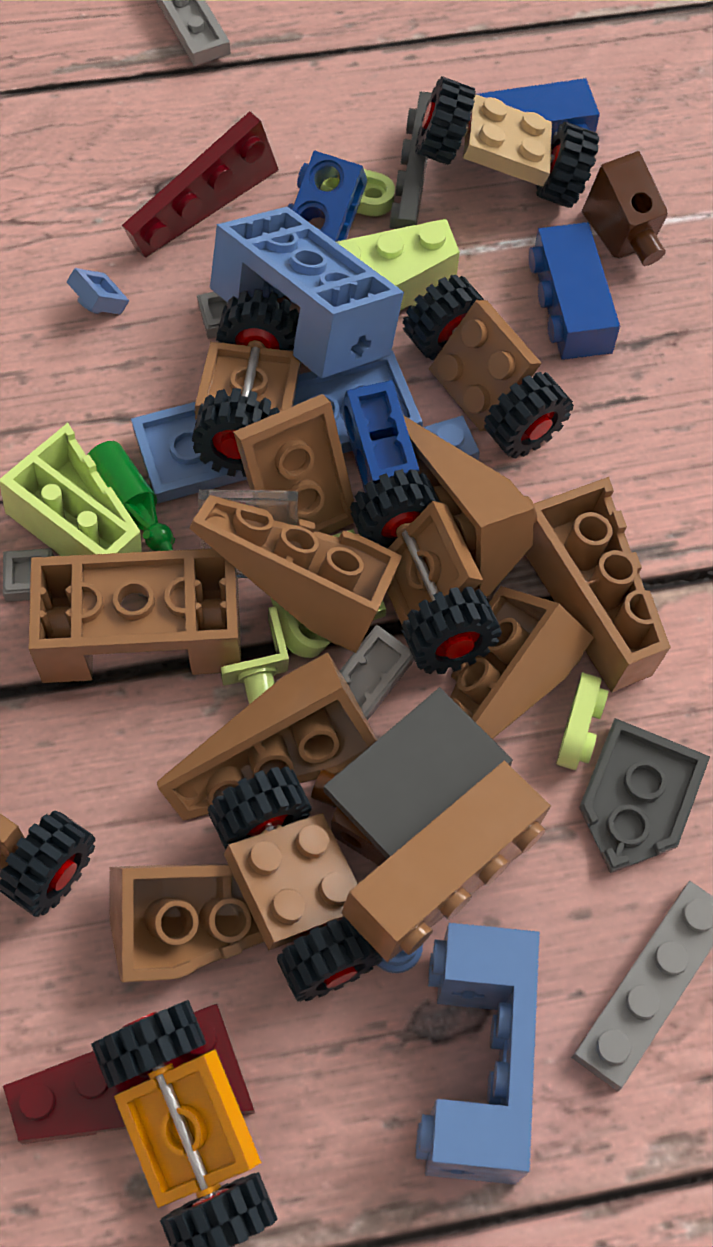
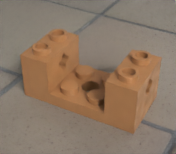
(80, 613)

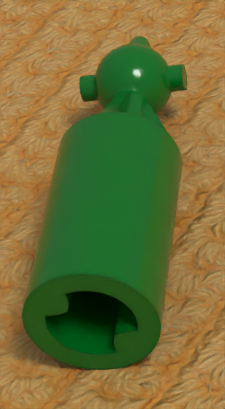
(133, 492)

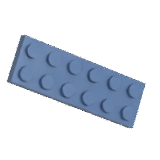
(167, 434)

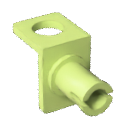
(259, 672)

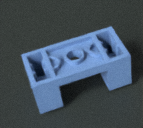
(344, 304)
(500, 973)

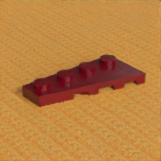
(210, 182)
(75, 1098)

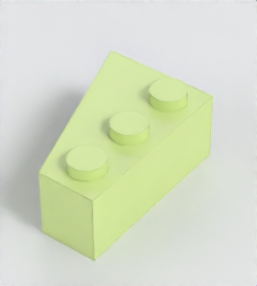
(409, 256)
(67, 502)

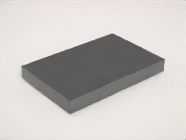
(414, 772)

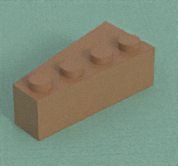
(597, 580)

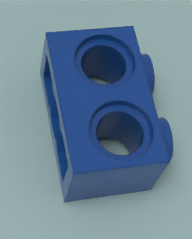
(335, 206)
(377, 431)

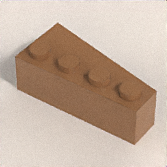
(447, 863)

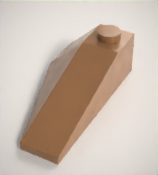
(483, 503)
(298, 723)

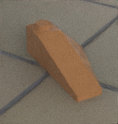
(316, 577)
(532, 657)
(176, 919)

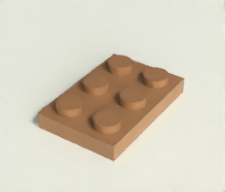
(301, 454)

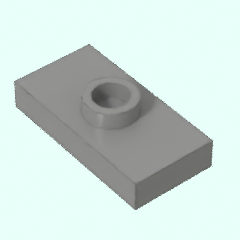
(376, 669)

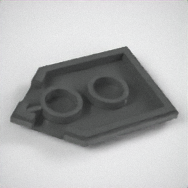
(640, 794)

